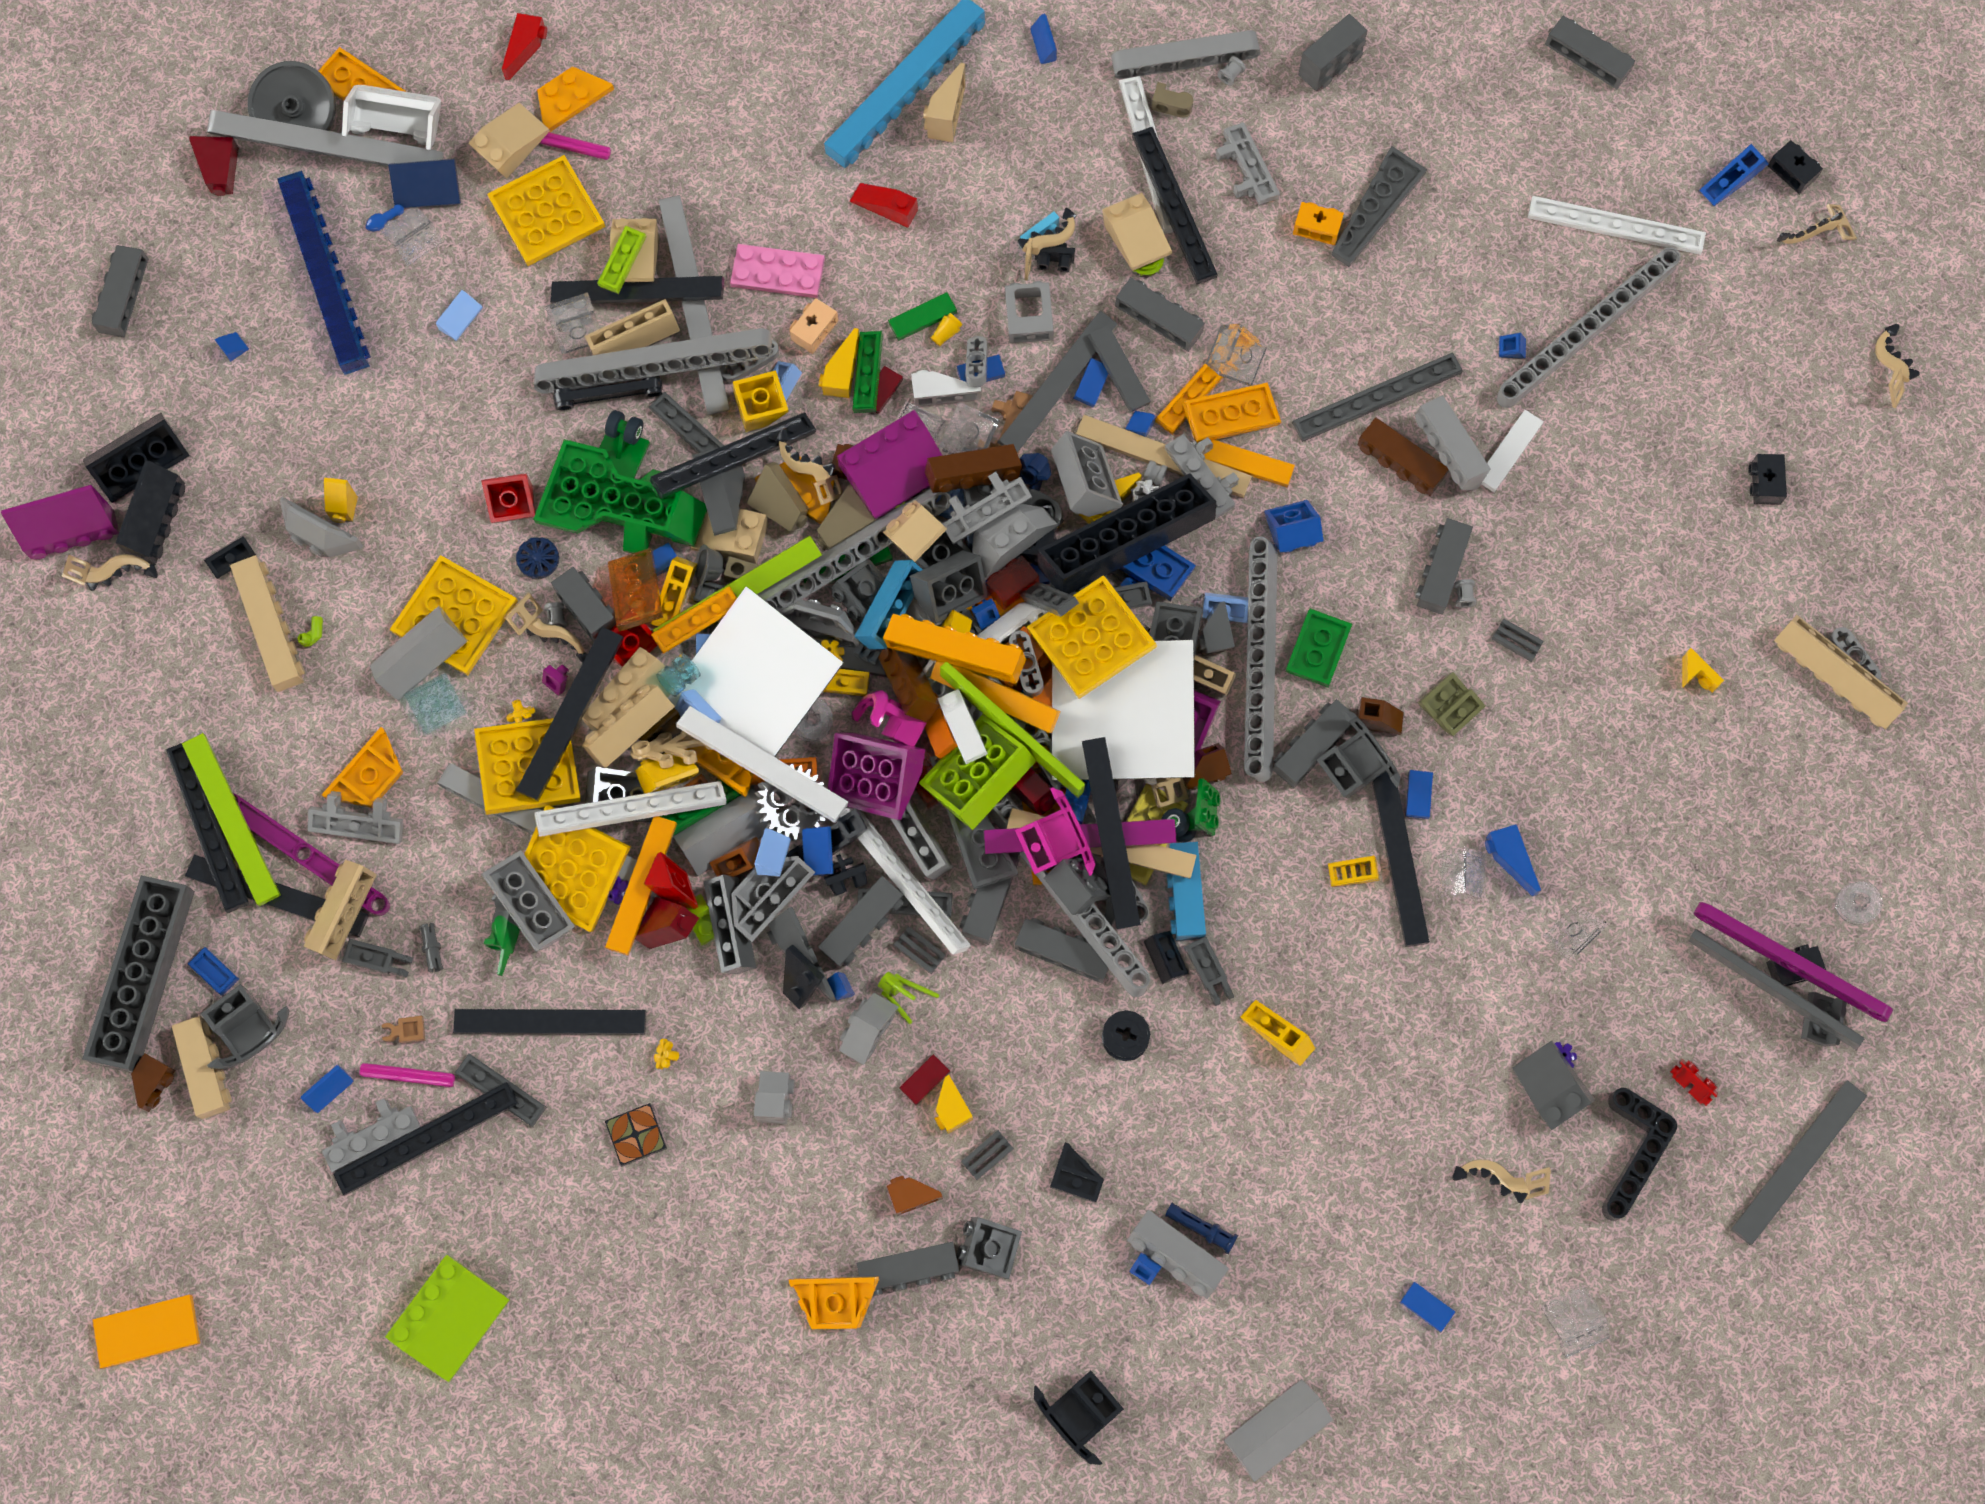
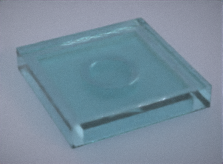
(435, 703)

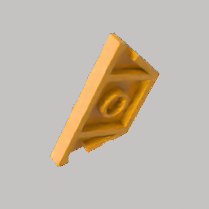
(569, 95)
(805, 487)
(724, 769)
(368, 773)
(835, 1301)

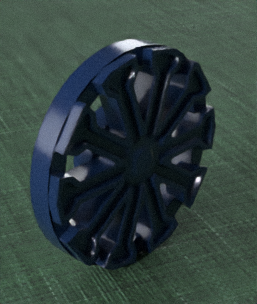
(537, 558)

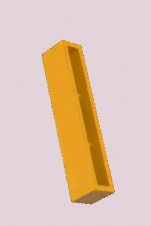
(954, 647)

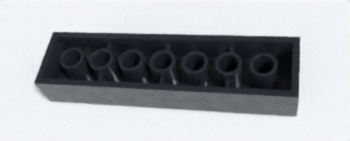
(1126, 534)

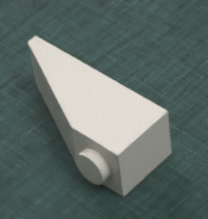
(936, 388)
(962, 726)

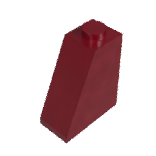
(216, 162)
(1034, 792)
(665, 924)

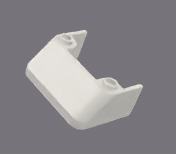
(391, 111)
(1019, 616)

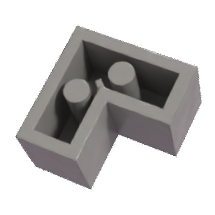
(867, 1027)
(772, 1098)

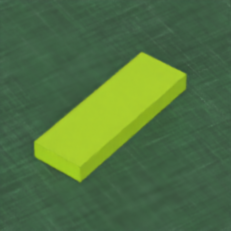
(621, 259)

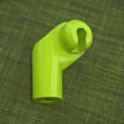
(312, 636)

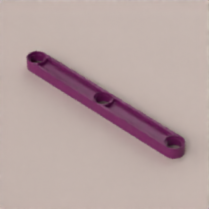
(291, 845)
(1793, 962)

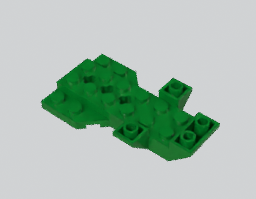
(636, 506)

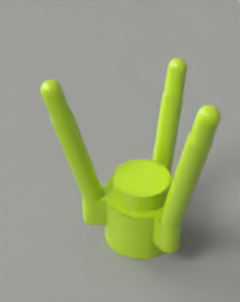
(893, 985)

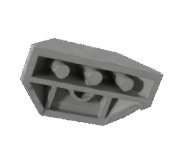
(316, 532)
(1010, 536)
(822, 621)
(764, 896)

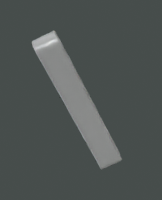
(1185, 54)

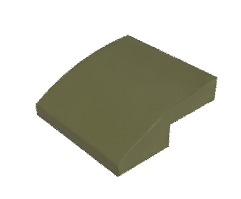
(1451, 704)

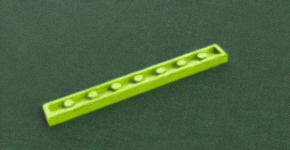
(769, 572)
(1002, 720)
(231, 819)

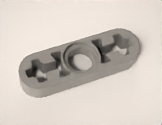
(971, 355)
(747, 369)
(1856, 647)
(1035, 668)

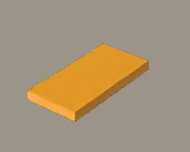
(346, 71)
(1232, 412)
(146, 1331)

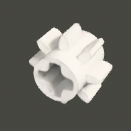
(1142, 488)

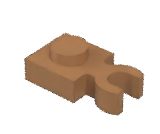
(408, 1030)

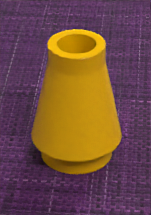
(946, 329)

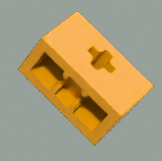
(1308, 227)

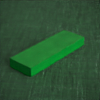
(922, 316)

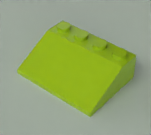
(977, 787)
(447, 1318)

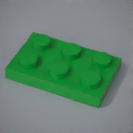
(1318, 647)

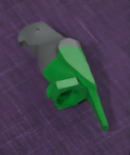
(503, 934)

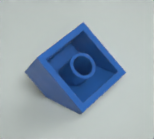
(1294, 526)

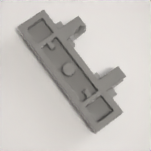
(1257, 178)
(1190, 459)
(1002, 500)
(375, 825)
(354, 1146)

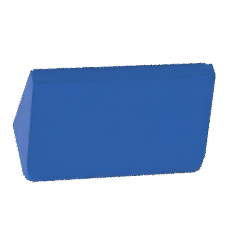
(1044, 40)
(818, 850)
(327, 1088)

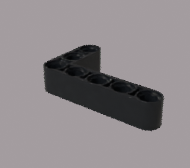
(1641, 1153)

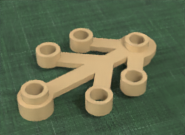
(664, 743)

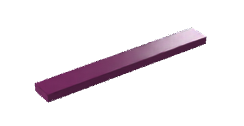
(1134, 834)

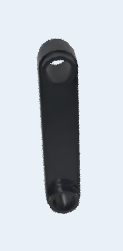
(566, 398)

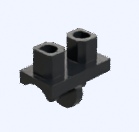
(1061, 253)
(836, 879)

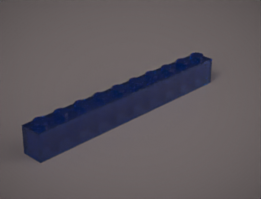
(324, 273)

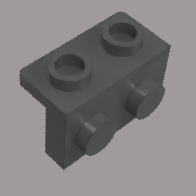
(1834, 1007)

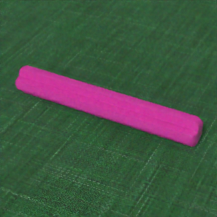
(576, 145)
(407, 1075)

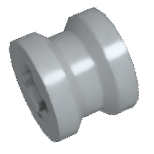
(1155, 473)

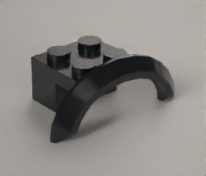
(1080, 1413)

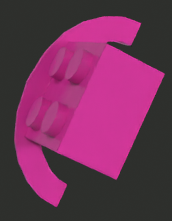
(899, 727)
(1055, 838)

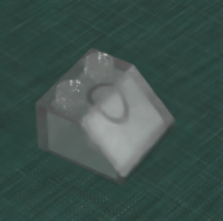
(1236, 354)
(968, 430)

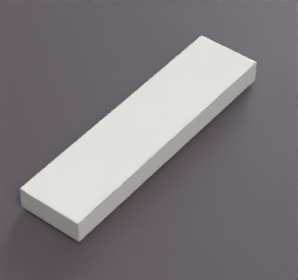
(1511, 449)

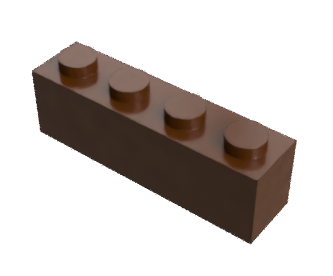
(1402, 456)
(972, 468)
(909, 684)

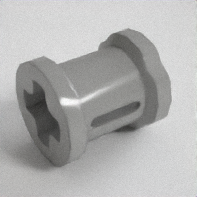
(1231, 70)
(1465, 593)
(555, 614)

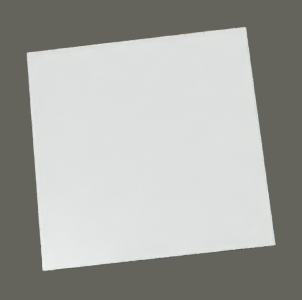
(761, 672)
(1139, 711)

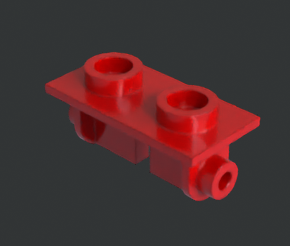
(1702, 1087)

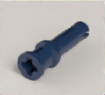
(1212, 1233)

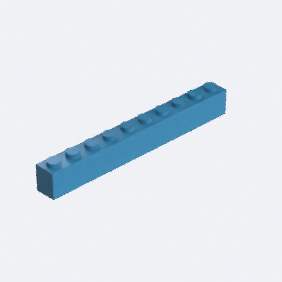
(905, 82)

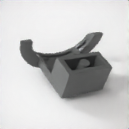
(1357, 760)
(1078, 889)
(242, 1026)

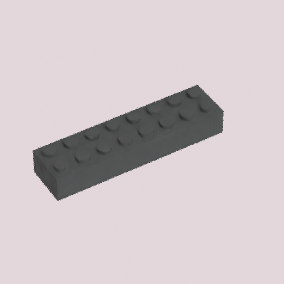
(138, 974)

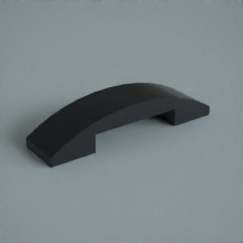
(842, 833)

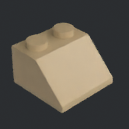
(914, 530)

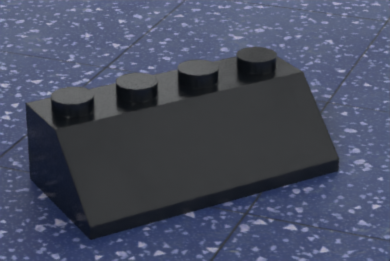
(121, 461)
(150, 512)

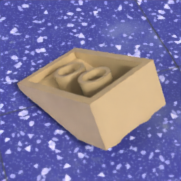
(945, 106)
(509, 139)
(1136, 231)
(645, 262)
(741, 543)

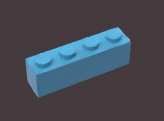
(891, 599)
(1187, 898)

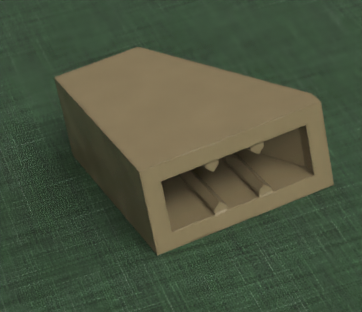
(778, 498)
(843, 520)

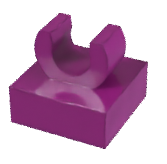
(555, 678)

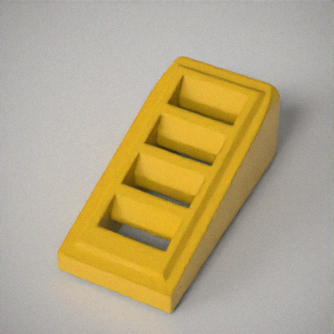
(1364, 878)

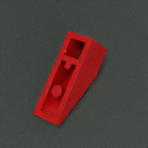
(523, 43)
(886, 202)

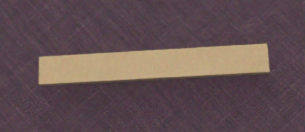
(1148, 449)
(1147, 856)

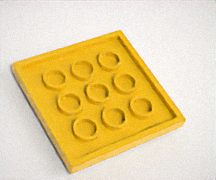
(546, 210)
(468, 601)
(1092, 638)
(503, 759)
(578, 870)

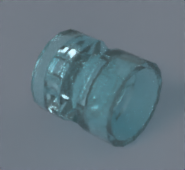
(680, 673)

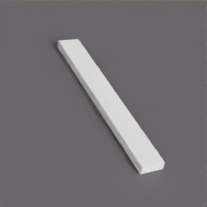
(1140, 119)
(1616, 225)
(762, 764)
(630, 808)
(911, 888)

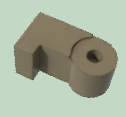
(1171, 102)
(736, 568)

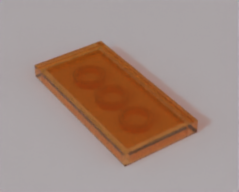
(635, 589)

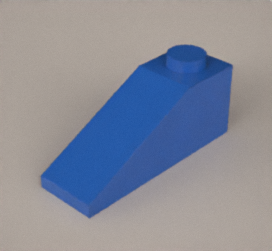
(1734, 175)
(1512, 856)

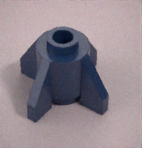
(1034, 469)

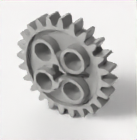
(800, 817)

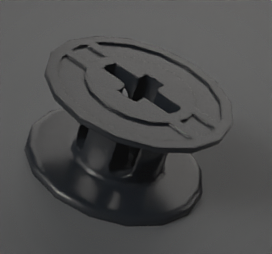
(1122, 1022)

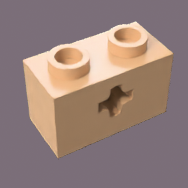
(812, 336)

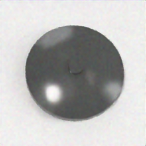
(293, 95)

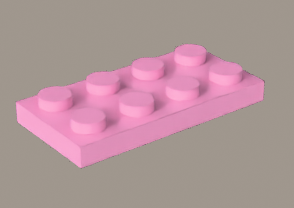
(777, 271)

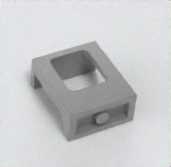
(1031, 327)

